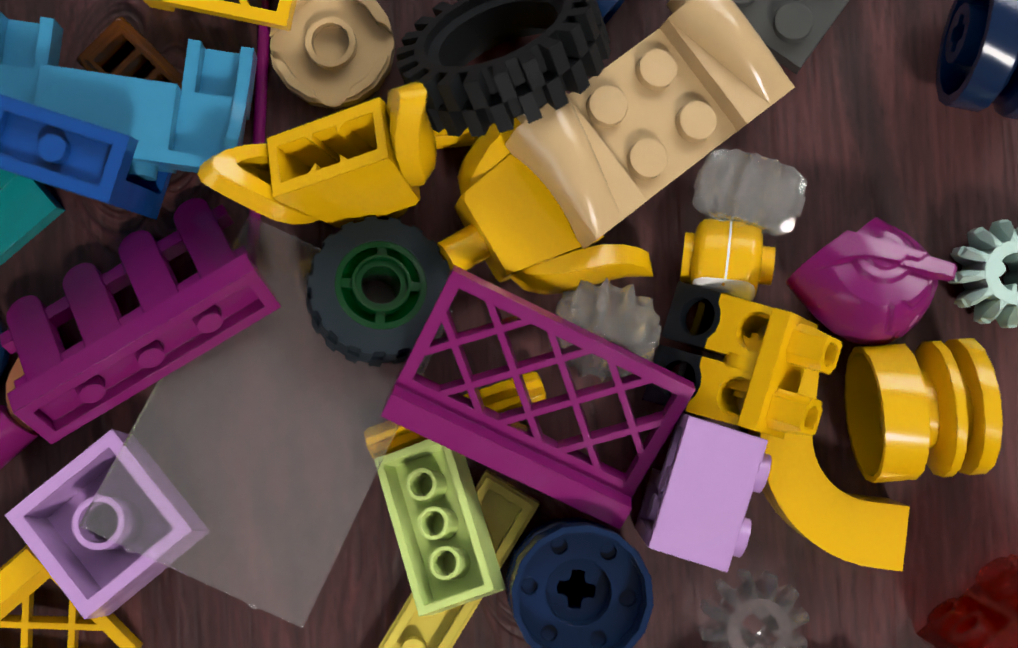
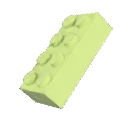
(439, 527)

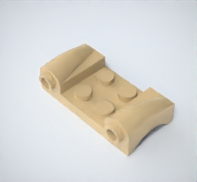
(651, 114)

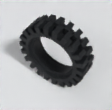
(517, 84)

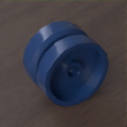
(980, 57)

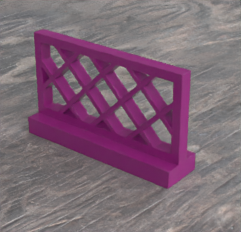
(521, 450)

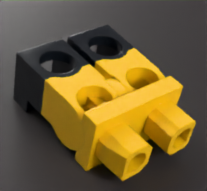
(761, 364)

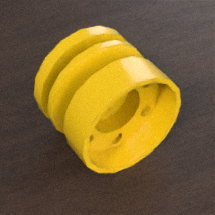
(923, 410)

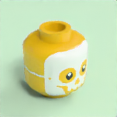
(727, 258)

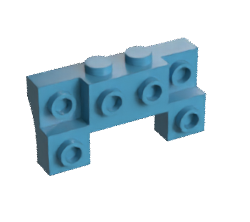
(172, 124)

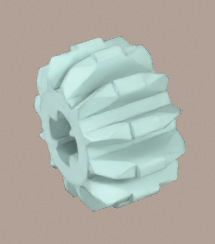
(981, 271)

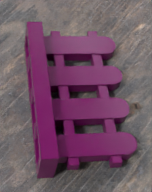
(132, 351)

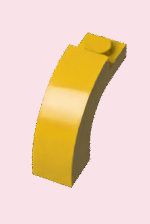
(847, 525)

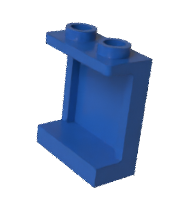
(75, 157)

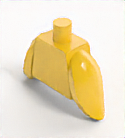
(335, 167)
(522, 228)

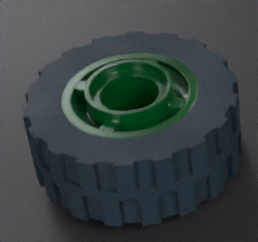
(369, 253)

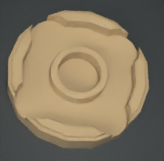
(334, 51)

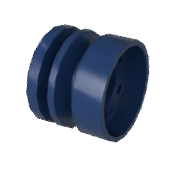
(605, 614)

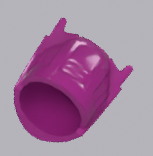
(870, 283)

